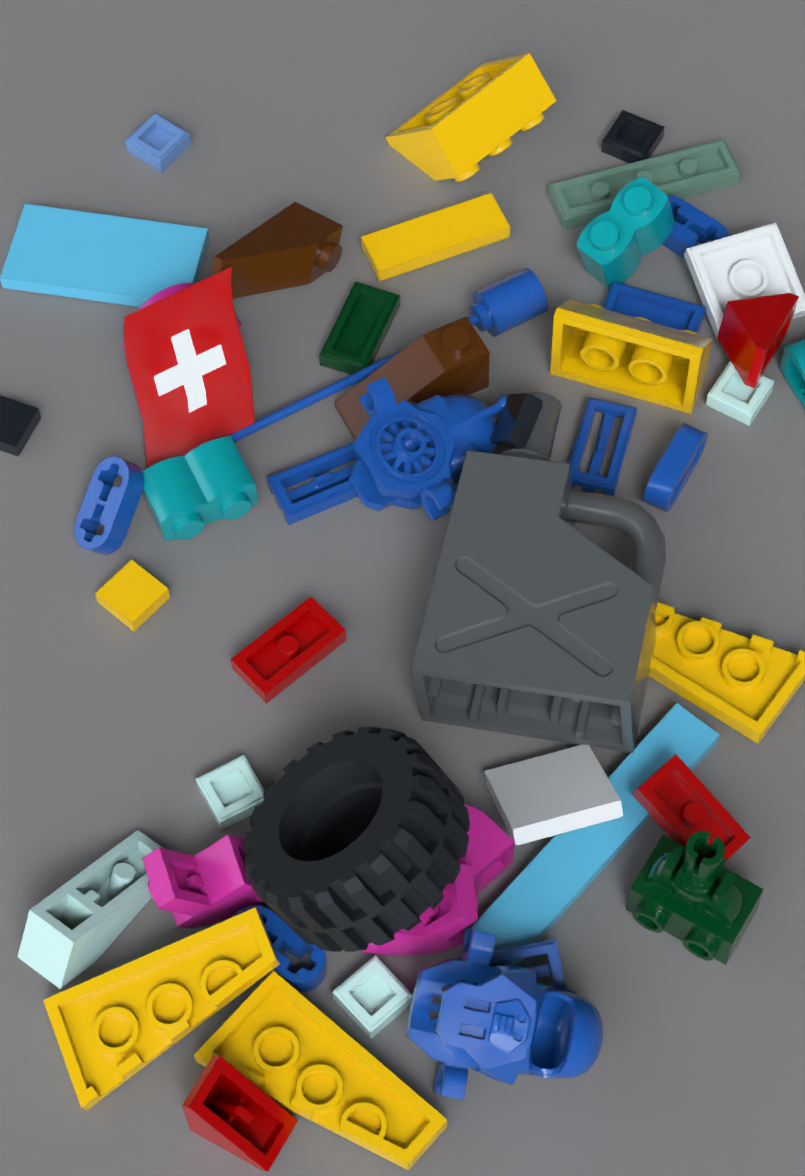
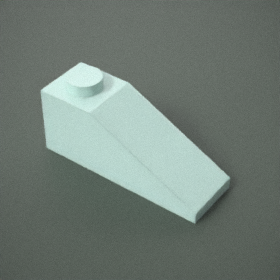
(87, 912)

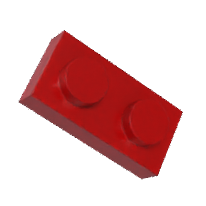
(288, 649)
(686, 806)

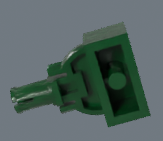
(694, 896)

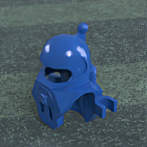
(395, 454)
(501, 1023)

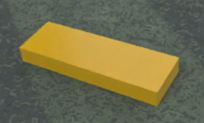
(435, 237)

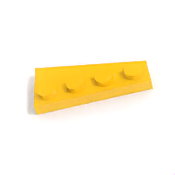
(725, 673)
(148, 1005)
(323, 1073)

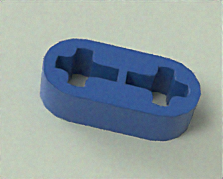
(691, 227)
(675, 467)
(109, 505)
(286, 939)

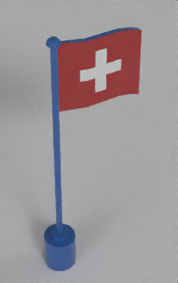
(196, 374)

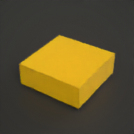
(132, 595)

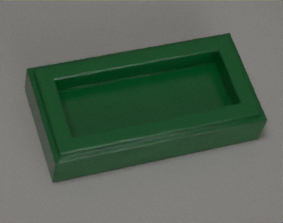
(359, 329)

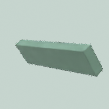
(676, 174)

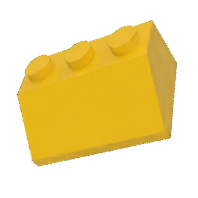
(474, 118)
(629, 355)

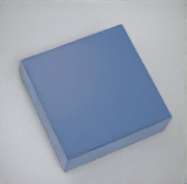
(158, 142)

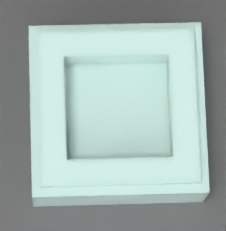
(735, 398)
(231, 791)
(372, 997)

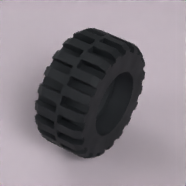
(390, 872)

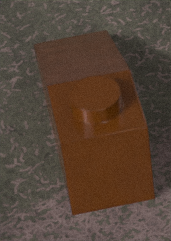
(282, 252)
(436, 363)

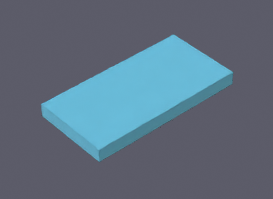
(100, 255)

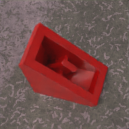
(754, 331)
(237, 1115)

